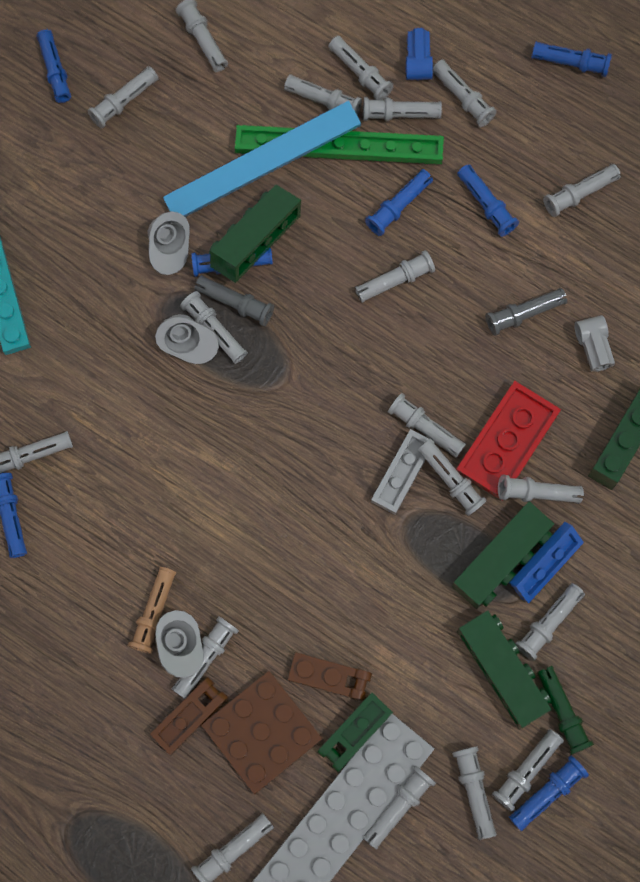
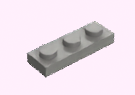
(400, 473)

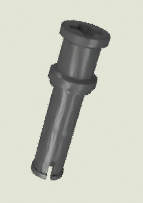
(245, 304)
(514, 315)

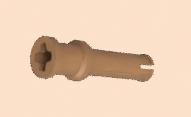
(165, 578)

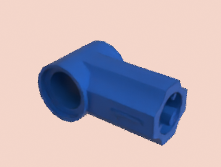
(419, 62)

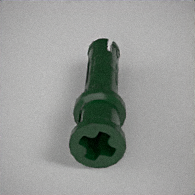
(569, 723)

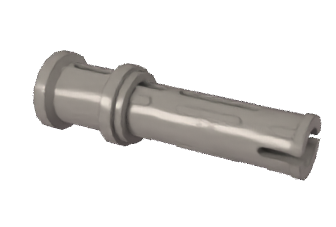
(197, 26)
(368, 75)
(319, 94)
(470, 99)
(114, 103)
(390, 109)
(571, 194)
(406, 272)
(206, 317)
(416, 418)
(429, 449)
(14, 453)
(528, 489)
(542, 631)
(212, 646)
(472, 778)
(519, 780)
(407, 796)
(221, 860)

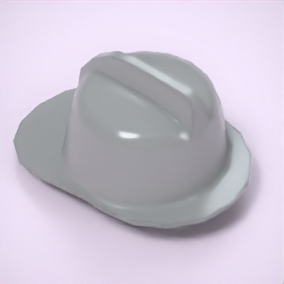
(168, 242)
(187, 339)
(179, 644)

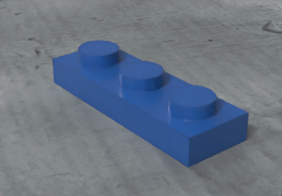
(546, 562)

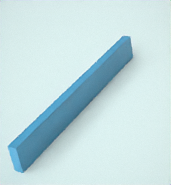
(263, 160)

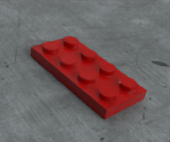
(508, 438)

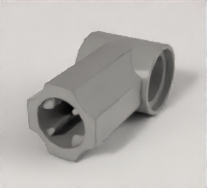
(593, 336)

